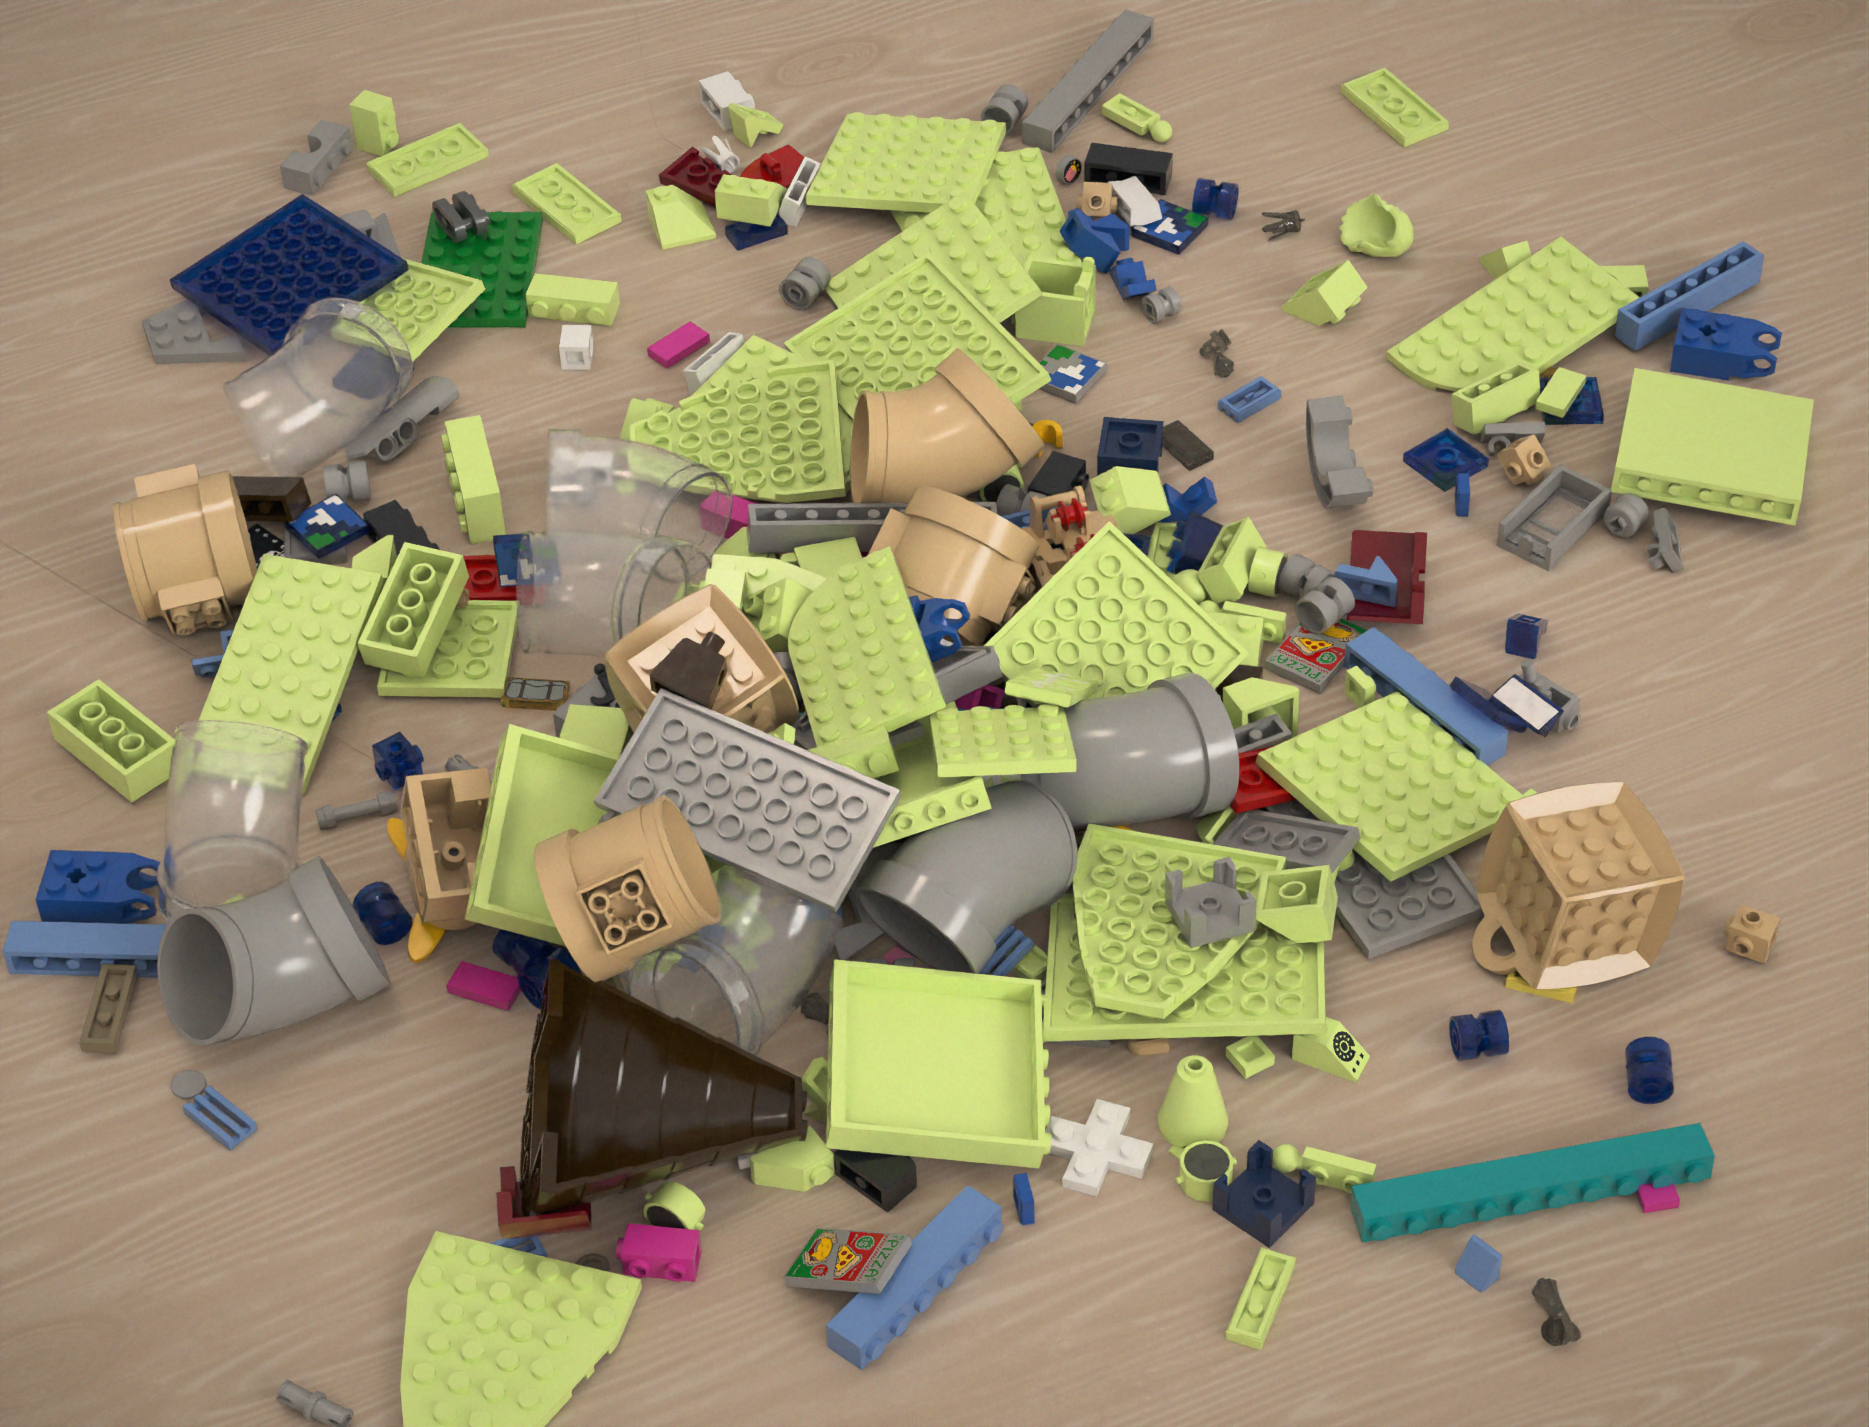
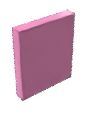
(896, 953)

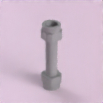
(384, 803)

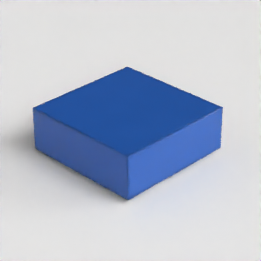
(1462, 494)
(1023, 1199)

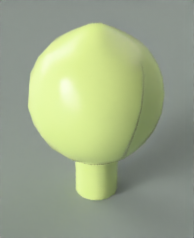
(1191, 585)

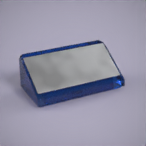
(1528, 705)

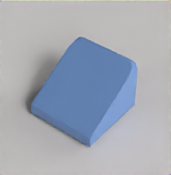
(1479, 1264)

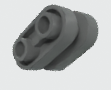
(460, 216)

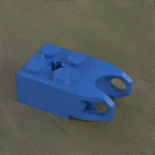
(1722, 345)
(935, 625)
(95, 887)

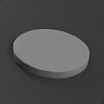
(188, 1084)

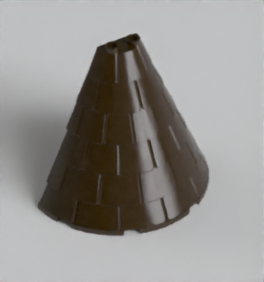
(637, 1097)

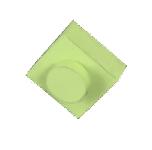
(1359, 687)
(1250, 1055)

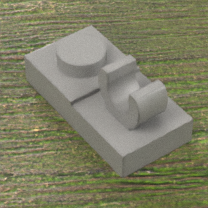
(1509, 432)
(1668, 545)

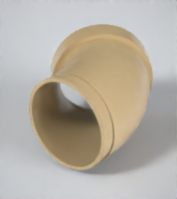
(940, 435)

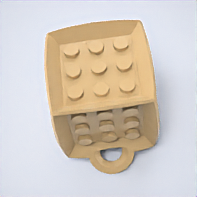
(754, 684)
(1577, 887)

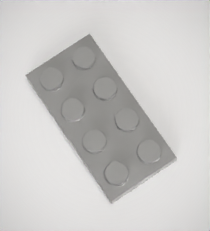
(1298, 839)

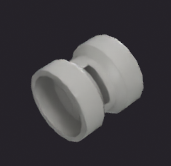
(1164, 303)

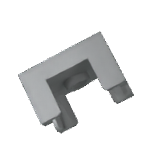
(1210, 909)

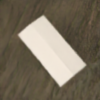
(795, 198)
(1135, 202)
(710, 361)

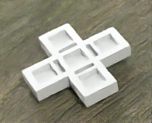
(1098, 1147)

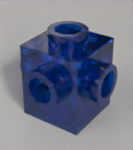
(397, 759)

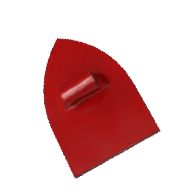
(776, 166)

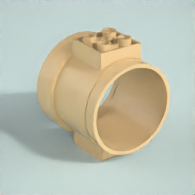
(185, 548)
(961, 554)
(626, 887)

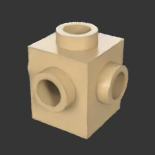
(1097, 192)
(1524, 460)
(1751, 933)

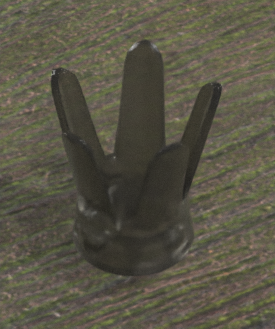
(1290, 223)

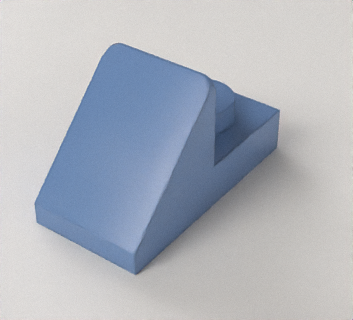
(1371, 585)

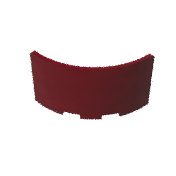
(1405, 558)
(513, 1223)

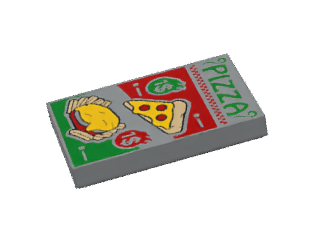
(1312, 657)
(848, 1260)

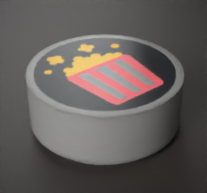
(1068, 169)

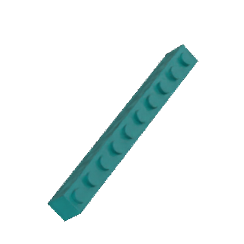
(1530, 1182)

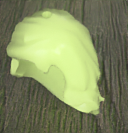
(1376, 228)

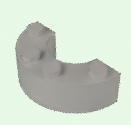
(1330, 454)

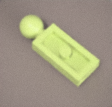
(1136, 117)
(1274, 621)
(1329, 1168)

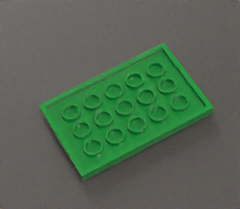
(500, 258)

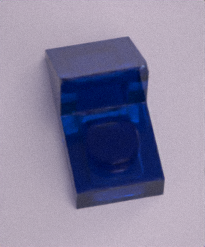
(1524, 635)

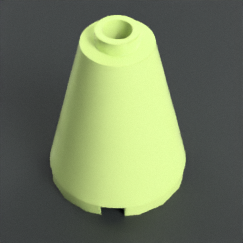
(1193, 1105)

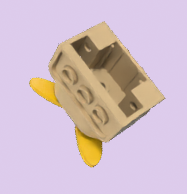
(440, 847)

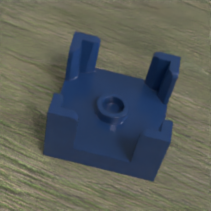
(1130, 444)
(1263, 1198)

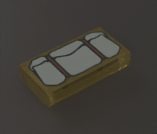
(535, 693)

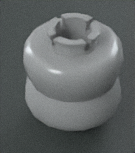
(1626, 515)

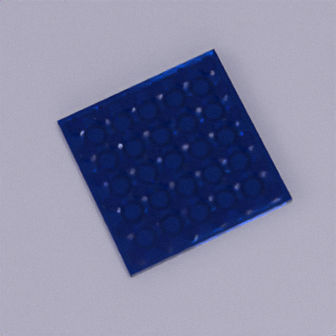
(284, 266)

